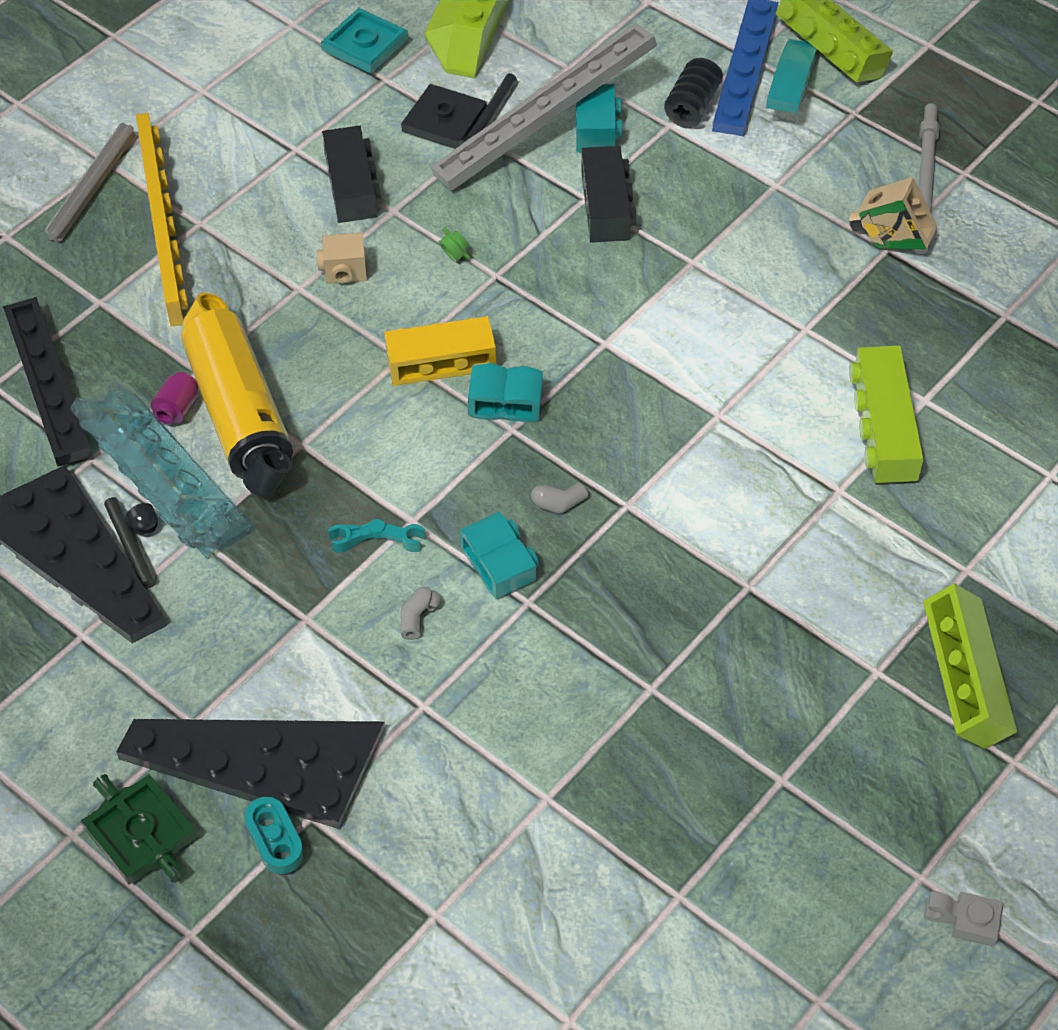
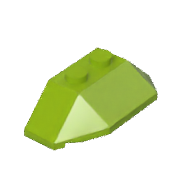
(463, 32)

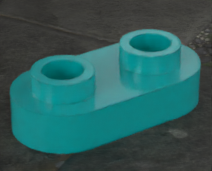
(274, 838)

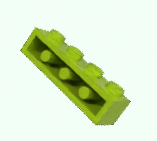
(837, 37)
(886, 414)
(969, 666)

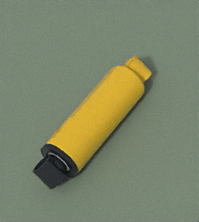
(236, 395)

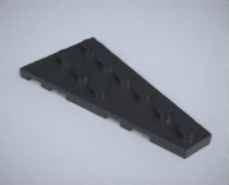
(67, 544)
(301, 763)

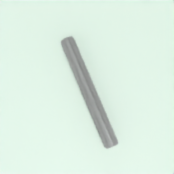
(89, 182)

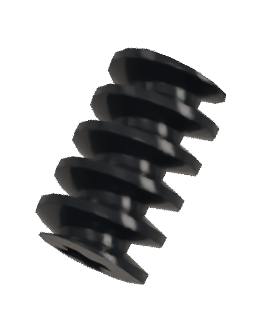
(693, 92)

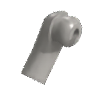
(556, 499)
(421, 599)

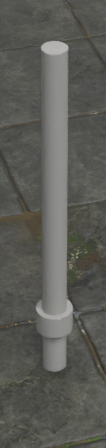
(928, 134)

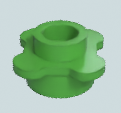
(454, 245)

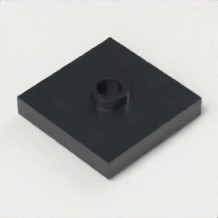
(443, 116)

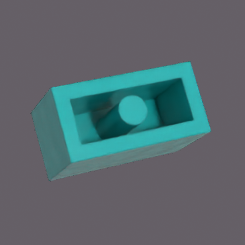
(596, 118)

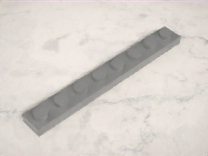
(543, 106)

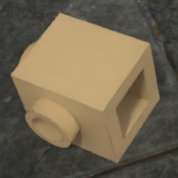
(343, 258)

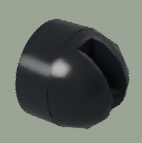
(142, 519)

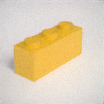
(439, 350)

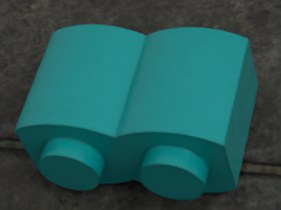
(505, 392)
(498, 554)

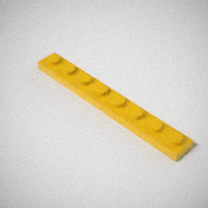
(163, 225)

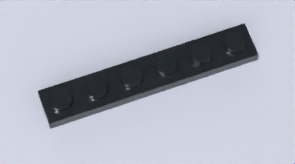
(47, 381)

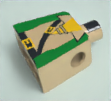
(895, 216)

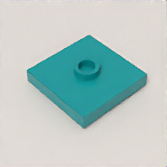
(364, 40)

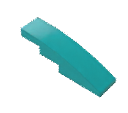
(792, 76)

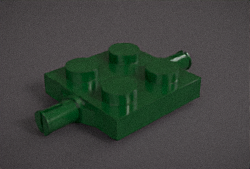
(139, 828)

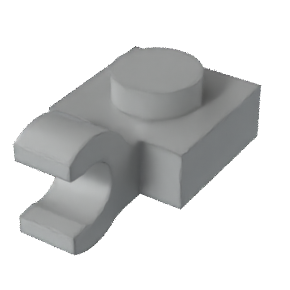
(972, 915)

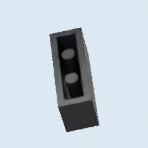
(351, 174)
(607, 194)

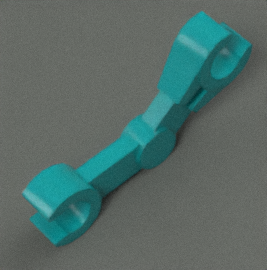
(375, 529)

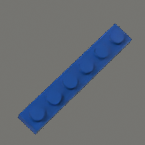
(745, 67)

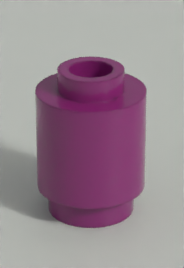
(175, 398)

